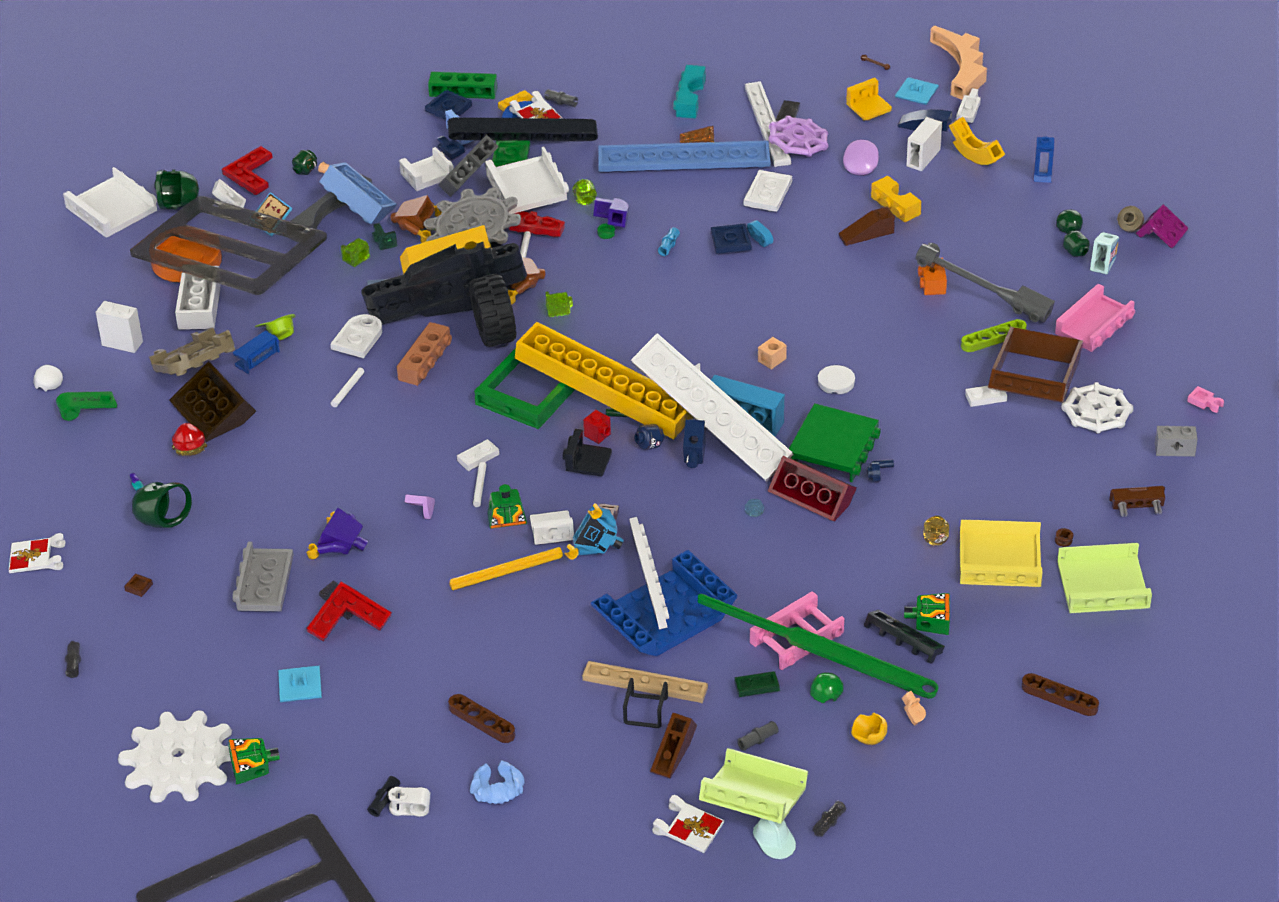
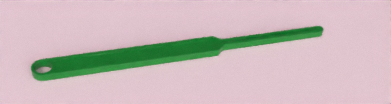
(831, 650)

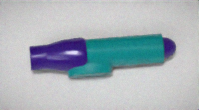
(136, 482)

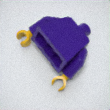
(339, 535)

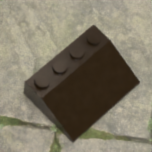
(212, 403)

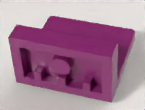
(1164, 225)

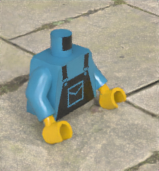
(595, 534)

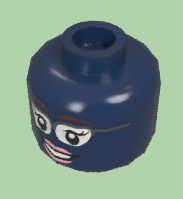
(649, 436)

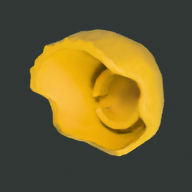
(869, 729)

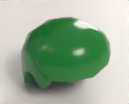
(826, 687)

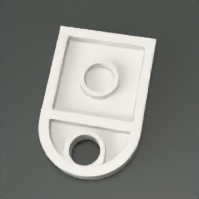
(357, 337)

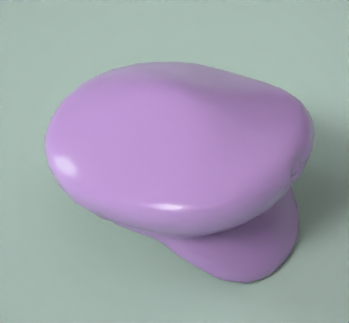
(861, 157)

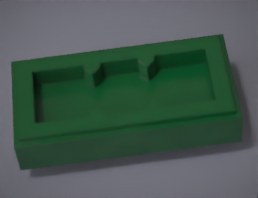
(757, 684)

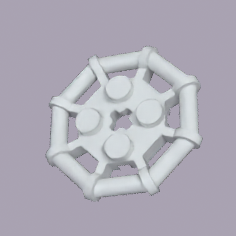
(1092, 418)

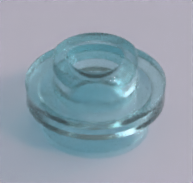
(754, 507)

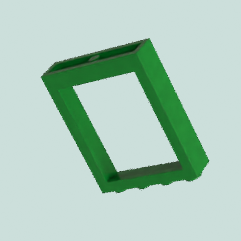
(515, 408)

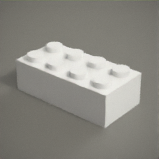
(197, 303)

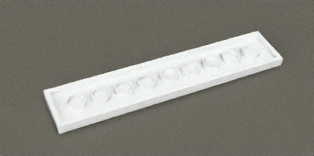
(709, 403)

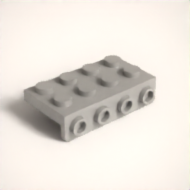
(262, 579)

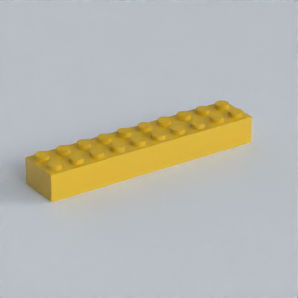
(600, 378)

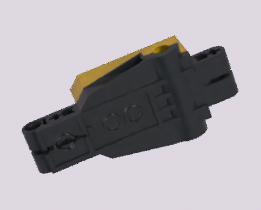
(440, 274)

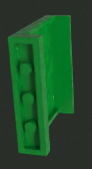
(835, 439)

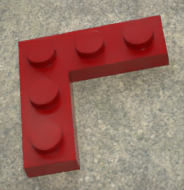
(241, 169)
(347, 599)

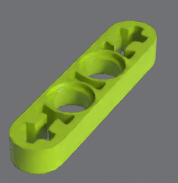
(974, 341)

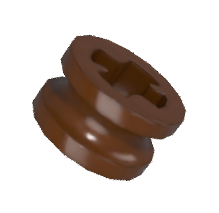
(1060, 540)

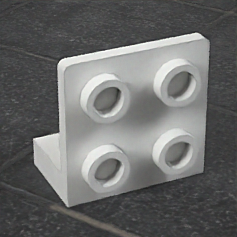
(552, 527)

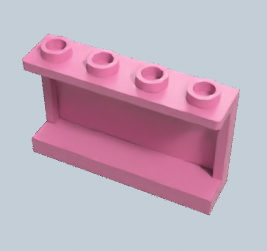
(1094, 318)

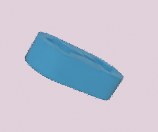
(760, 233)

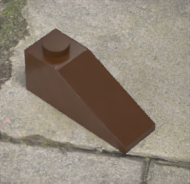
(870, 226)
(673, 745)

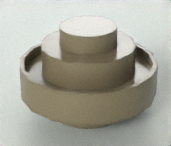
(1130, 219)

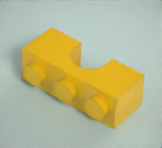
(902, 206)

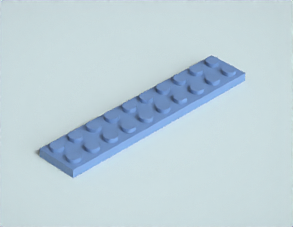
(683, 156)

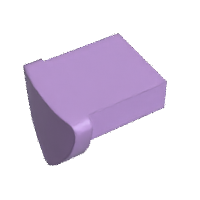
(426, 502)

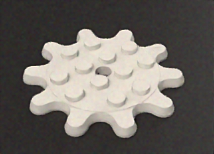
(158, 767)

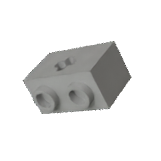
(1176, 440)

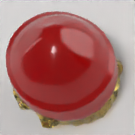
(188, 440)

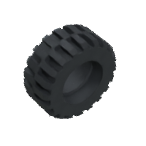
(492, 310)

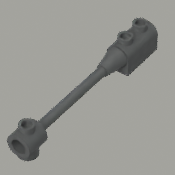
(1022, 301)

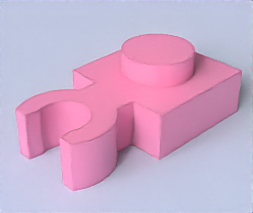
(1204, 398)

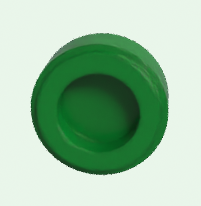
(606, 231)

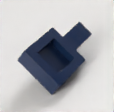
(450, 148)

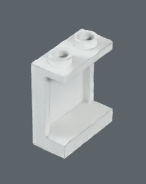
(427, 171)

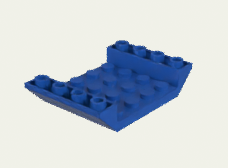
(635, 616)

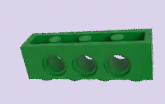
(464, 84)

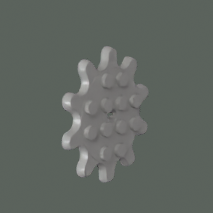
(475, 211)

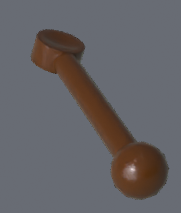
(864, 58)

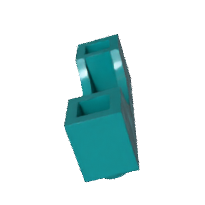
(686, 101)

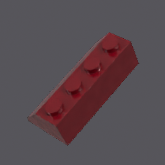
(811, 488)

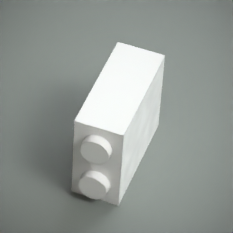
(924, 144)
(119, 326)

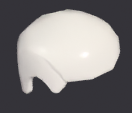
(47, 377)

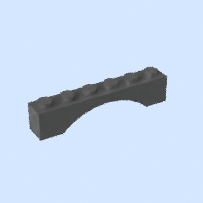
(316, 212)

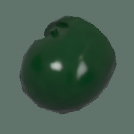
(177, 189)
(152, 503)

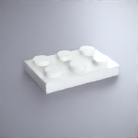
(768, 190)

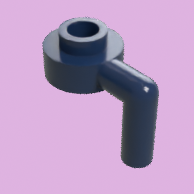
(874, 469)

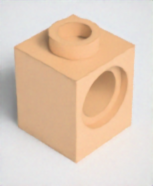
(772, 353)

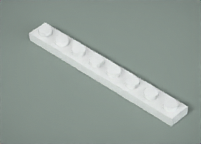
(650, 576)

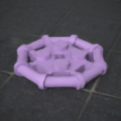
(798, 135)

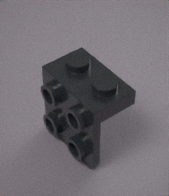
(584, 457)

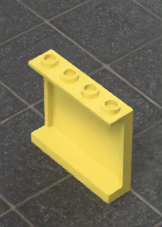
(1000, 553)

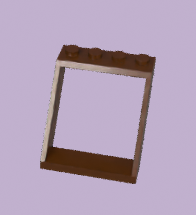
(1041, 346)

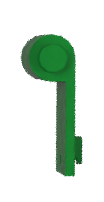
(71, 402)

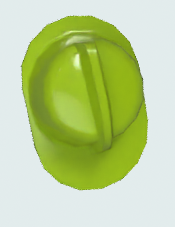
(280, 327)

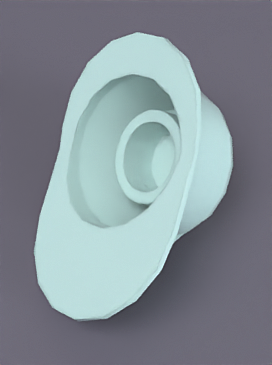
(774, 838)

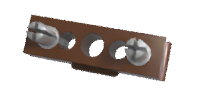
(1138, 498)

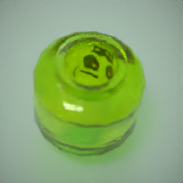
(584, 191)

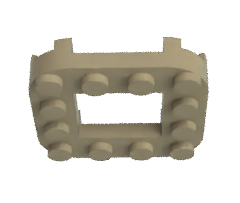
(187, 356)

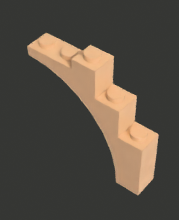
(967, 55)

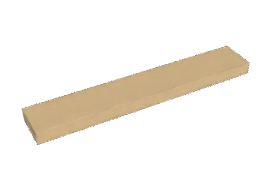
(645, 681)

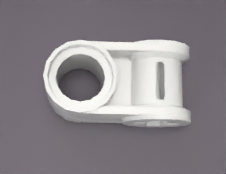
(411, 801)

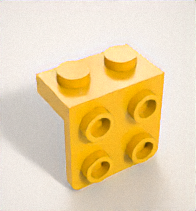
(865, 101)

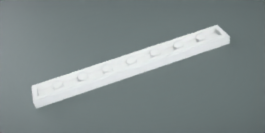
(764, 117)

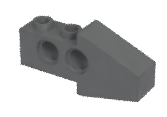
(468, 165)

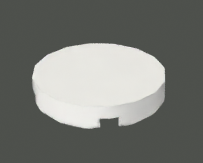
(836, 379)

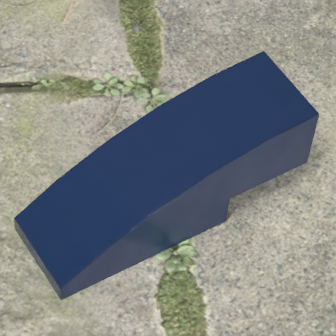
(914, 119)

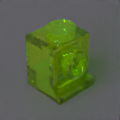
(355, 252)
(558, 304)

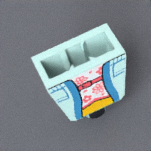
(1104, 247)

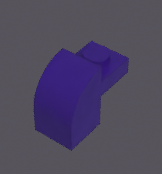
(614, 210)

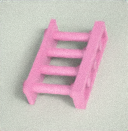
(792, 615)

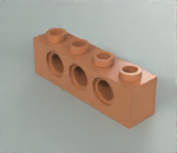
(424, 353)

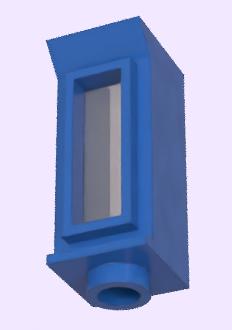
(1044, 159)
(256, 351)

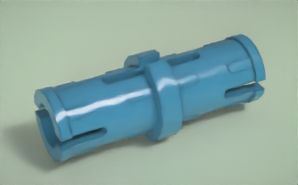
(668, 241)

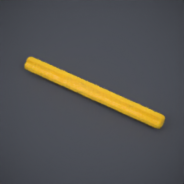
(506, 568)

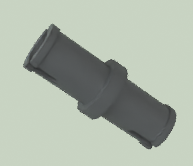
(561, 98)
(757, 735)

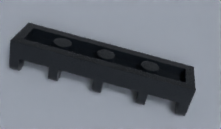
(904, 633)

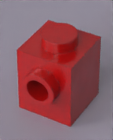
(597, 426)

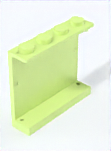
(1103, 578)
(755, 786)

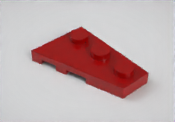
(539, 225)

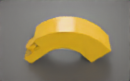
(973, 148)

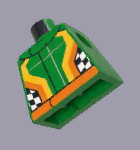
(505, 508)
(931, 613)
(250, 758)

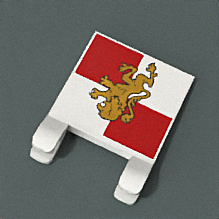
(537, 109)
(36, 554)
(690, 826)

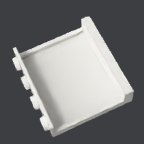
(531, 181)
(112, 204)

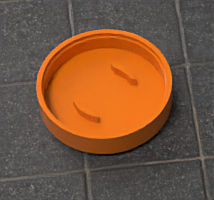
(188, 250)

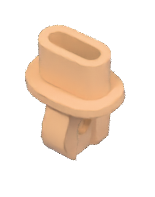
(913, 708)

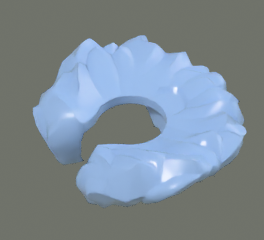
(499, 791)

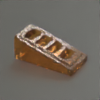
(700, 135)

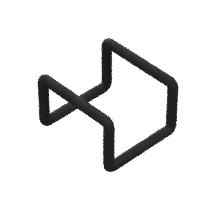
(630, 691)

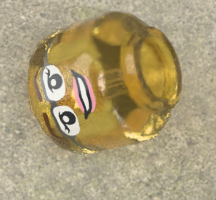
(936, 530)

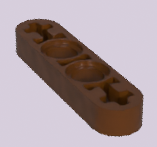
(1059, 696)
(483, 716)

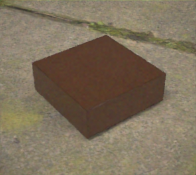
(138, 585)

